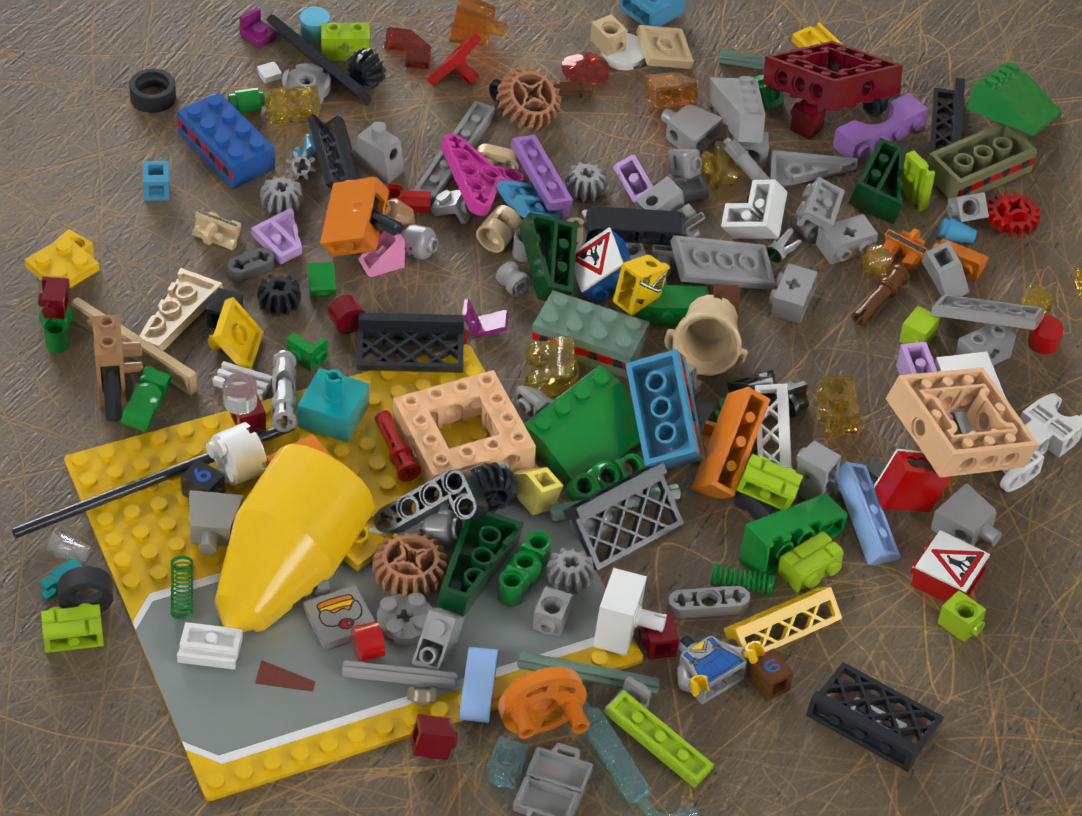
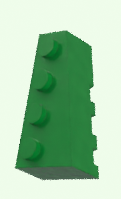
(786, 529)

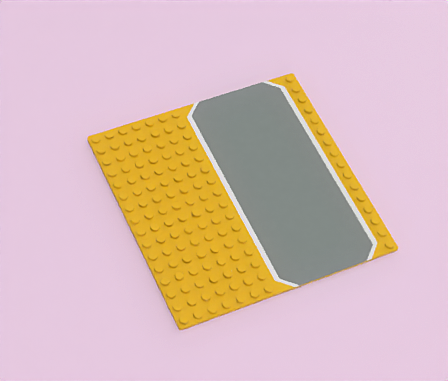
(261, 733)

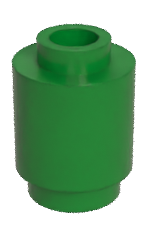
(247, 100)

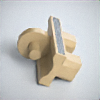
(216, 229)

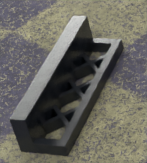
(954, 109)
(334, 150)

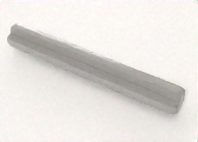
(399, 674)

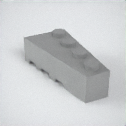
(739, 105)

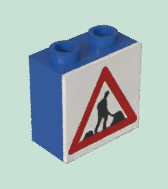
(600, 264)

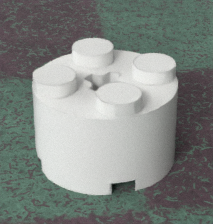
(237, 454)

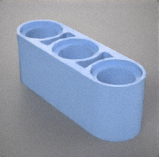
(478, 684)

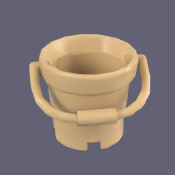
(709, 336)

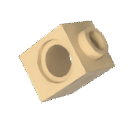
(608, 35)

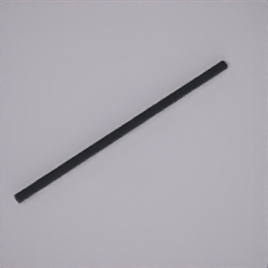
(125, 490)

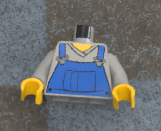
(713, 665)

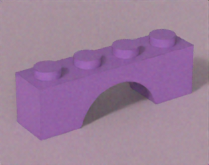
(860, 139)

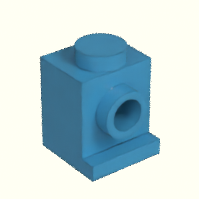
(156, 180)

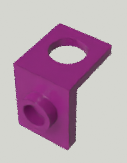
(485, 324)

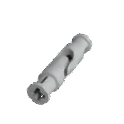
(284, 391)

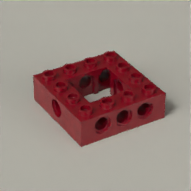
(832, 75)

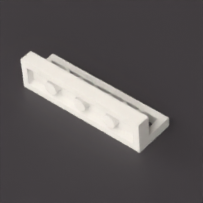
(783, 425)

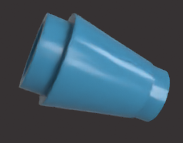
(956, 231)

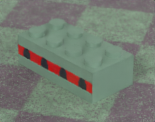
(598, 332)

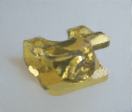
(558, 364)

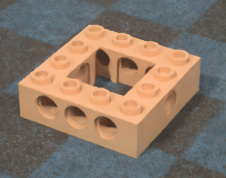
(427, 410)
(1000, 438)

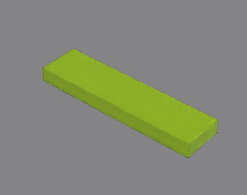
(659, 739)

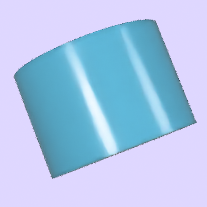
(311, 23)

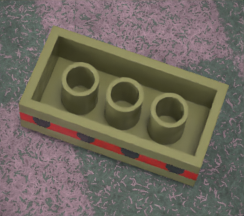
(982, 161)

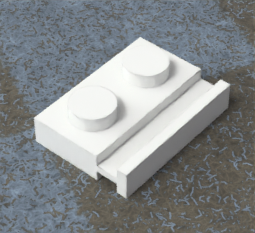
(210, 645)

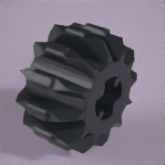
(366, 68)
(279, 294)

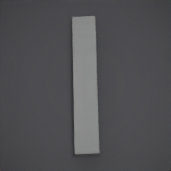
(470, 129)

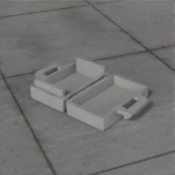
(553, 783)

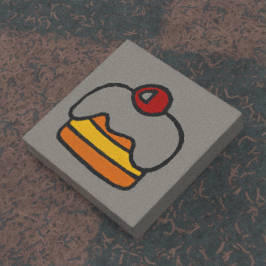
(336, 614)

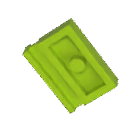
(917, 180)

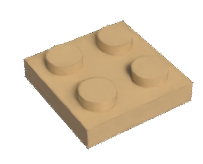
(664, 47)

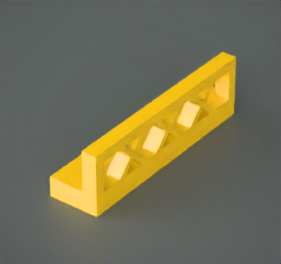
(785, 610)

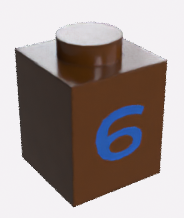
(770, 675)

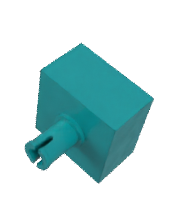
(333, 404)

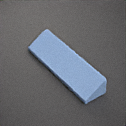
(866, 514)

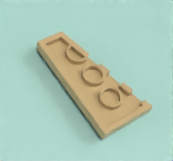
(183, 304)

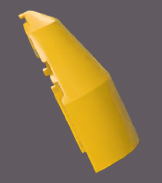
(289, 536)

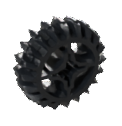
(496, 483)

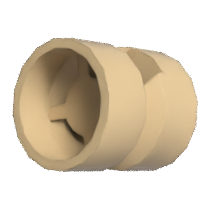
(498, 228)

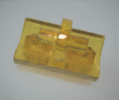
(718, 166)

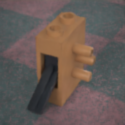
(110, 364)

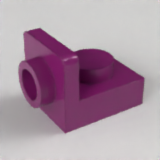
(255, 30)

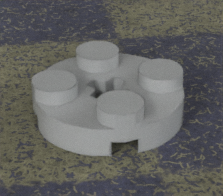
(308, 73)
(396, 606)

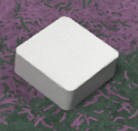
(269, 72)

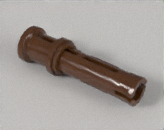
(886, 288)

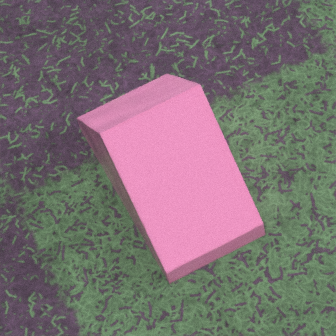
(387, 258)

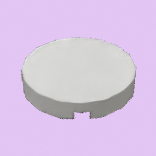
(628, 57)

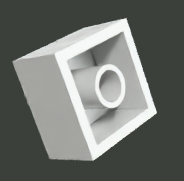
(623, 612)

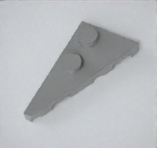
(797, 168)

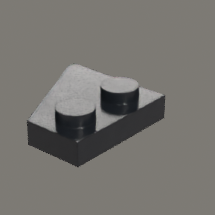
(762, 378)

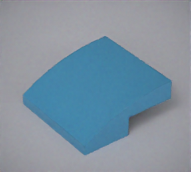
(524, 199)

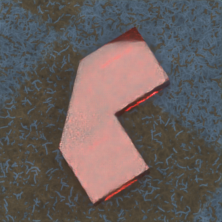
(417, 49)

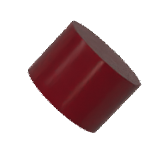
(344, 313)

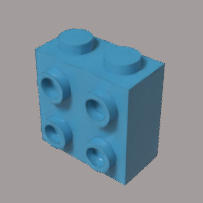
(653, 11)

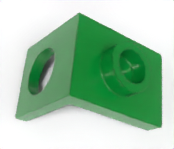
(321, 280)

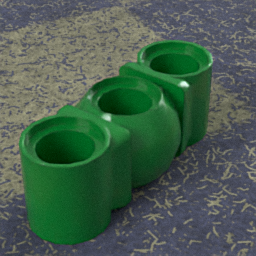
(56, 332)
(146, 399)
(592, 479)
(524, 568)

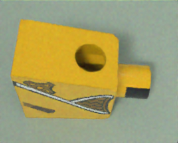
(640, 283)

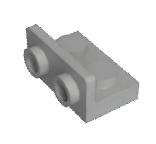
(820, 204)

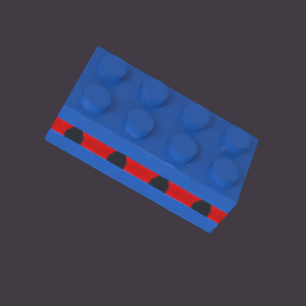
(226, 140)

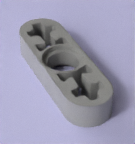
(730, 607)

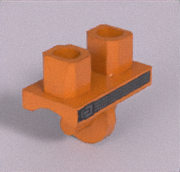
(907, 245)

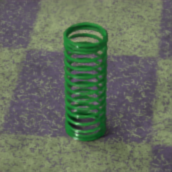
(181, 569)
(716, 573)

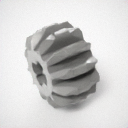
(586, 181)
(281, 195)
(570, 570)

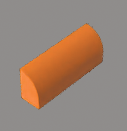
(730, 443)

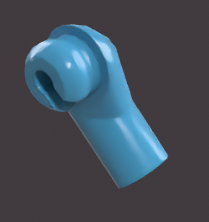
(308, 145)

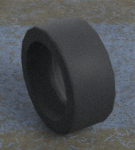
(152, 78)
(85, 578)

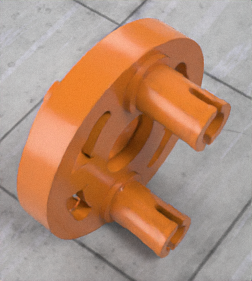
(541, 703)

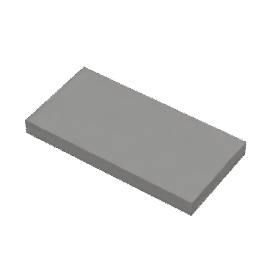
(722, 262)
(988, 311)

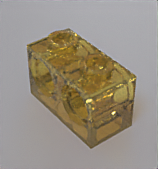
(292, 104)
(838, 405)

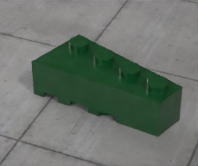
(476, 559)

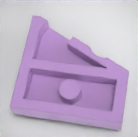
(279, 236)

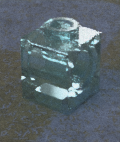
(506, 753)

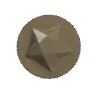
(422, 695)

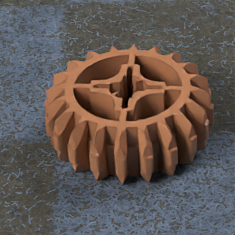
(541, 107)
(411, 560)

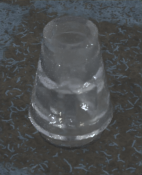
(67, 547)

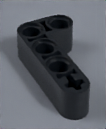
(635, 224)
(427, 505)

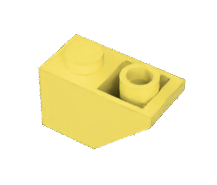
(537, 489)

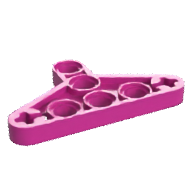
(475, 174)

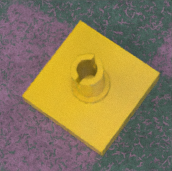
(236, 334)

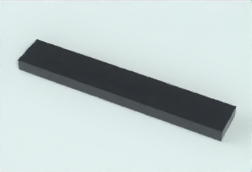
(319, 59)

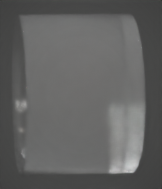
(239, 393)

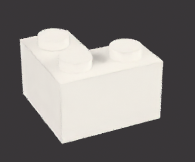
(760, 216)

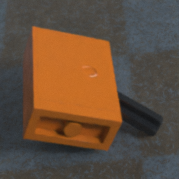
(357, 217)

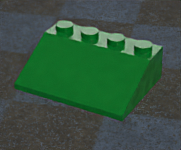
(1013, 100)
(585, 426)

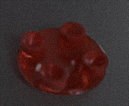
(585, 67)

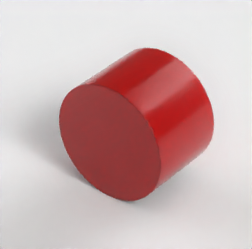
(1046, 336)
(368, 641)

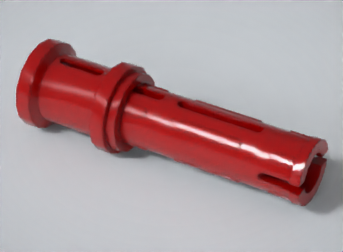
(400, 454)

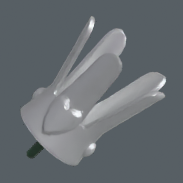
(777, 251)

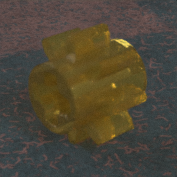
(877, 260)

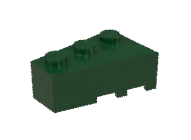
(880, 182)
(550, 253)

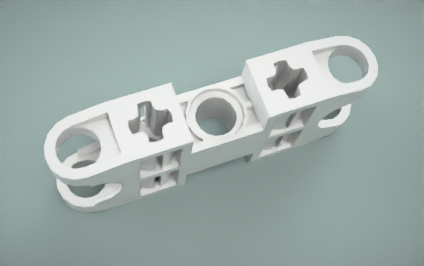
(1050, 431)

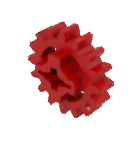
(1013, 214)

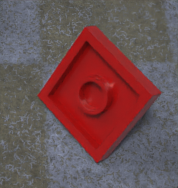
(457, 62)

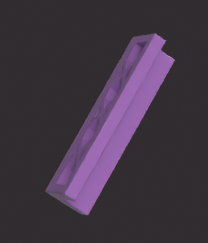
(542, 175)

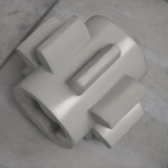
(297, 158)

